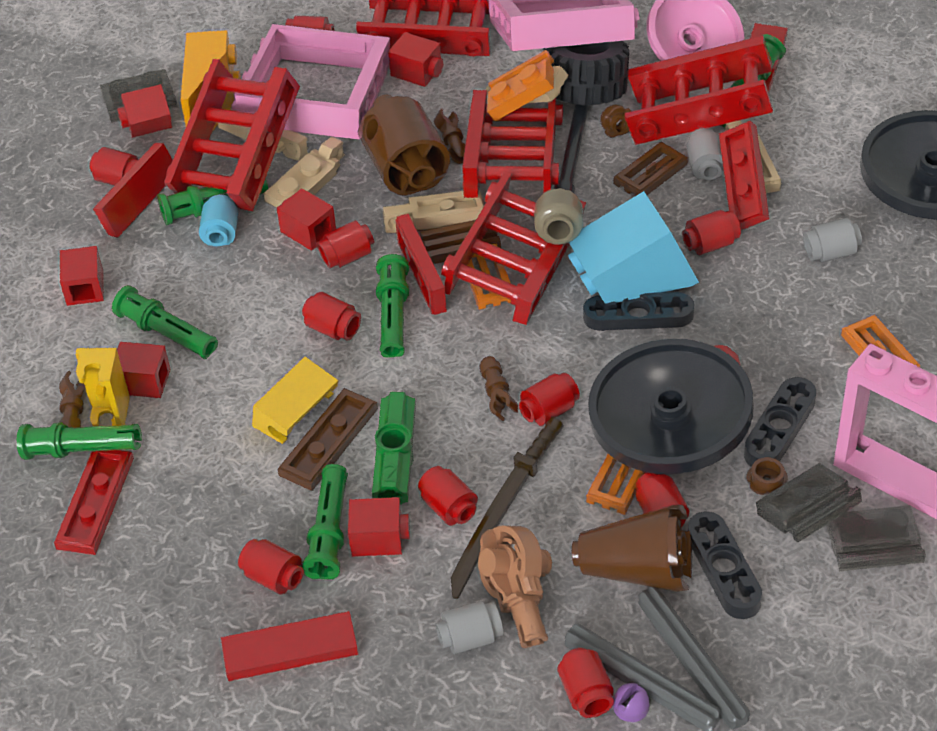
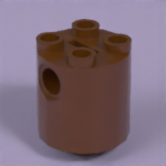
(403, 145)

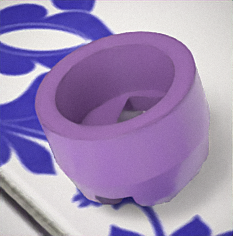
(636, 705)

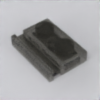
(112, 91)
(808, 502)
(876, 538)

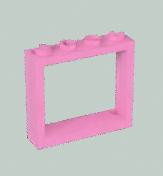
(562, 22)
(322, 48)
(879, 464)

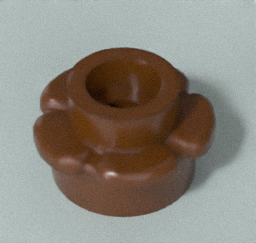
(611, 116)
(765, 468)

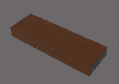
(327, 438)

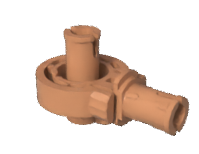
(515, 577)

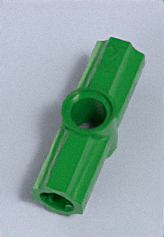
(394, 447)

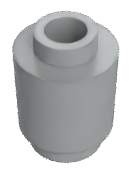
(705, 154)
(832, 240)
(469, 626)

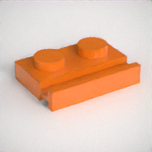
(520, 85)

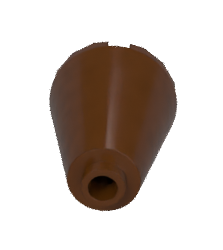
(639, 550)

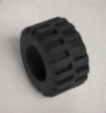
(594, 72)

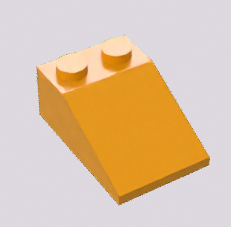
(198, 55)

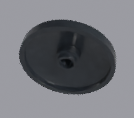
(902, 163)
(671, 406)

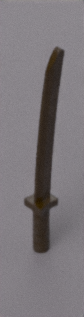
(524, 467)

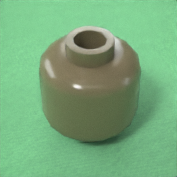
(558, 216)

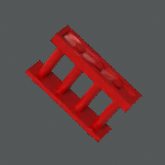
(452, 39)
(694, 72)
(481, 133)
(261, 144)
(536, 271)

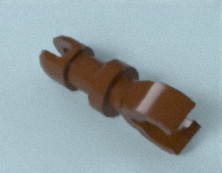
(451, 135)
(496, 387)
(71, 404)

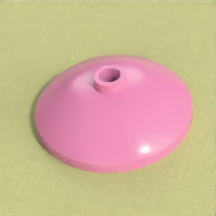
(700, 22)

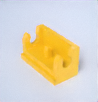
(104, 383)
(292, 399)

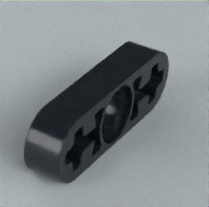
(648, 302)
(780, 409)
(723, 582)

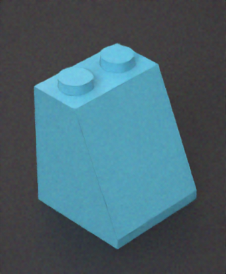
(630, 254)

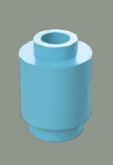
(218, 221)

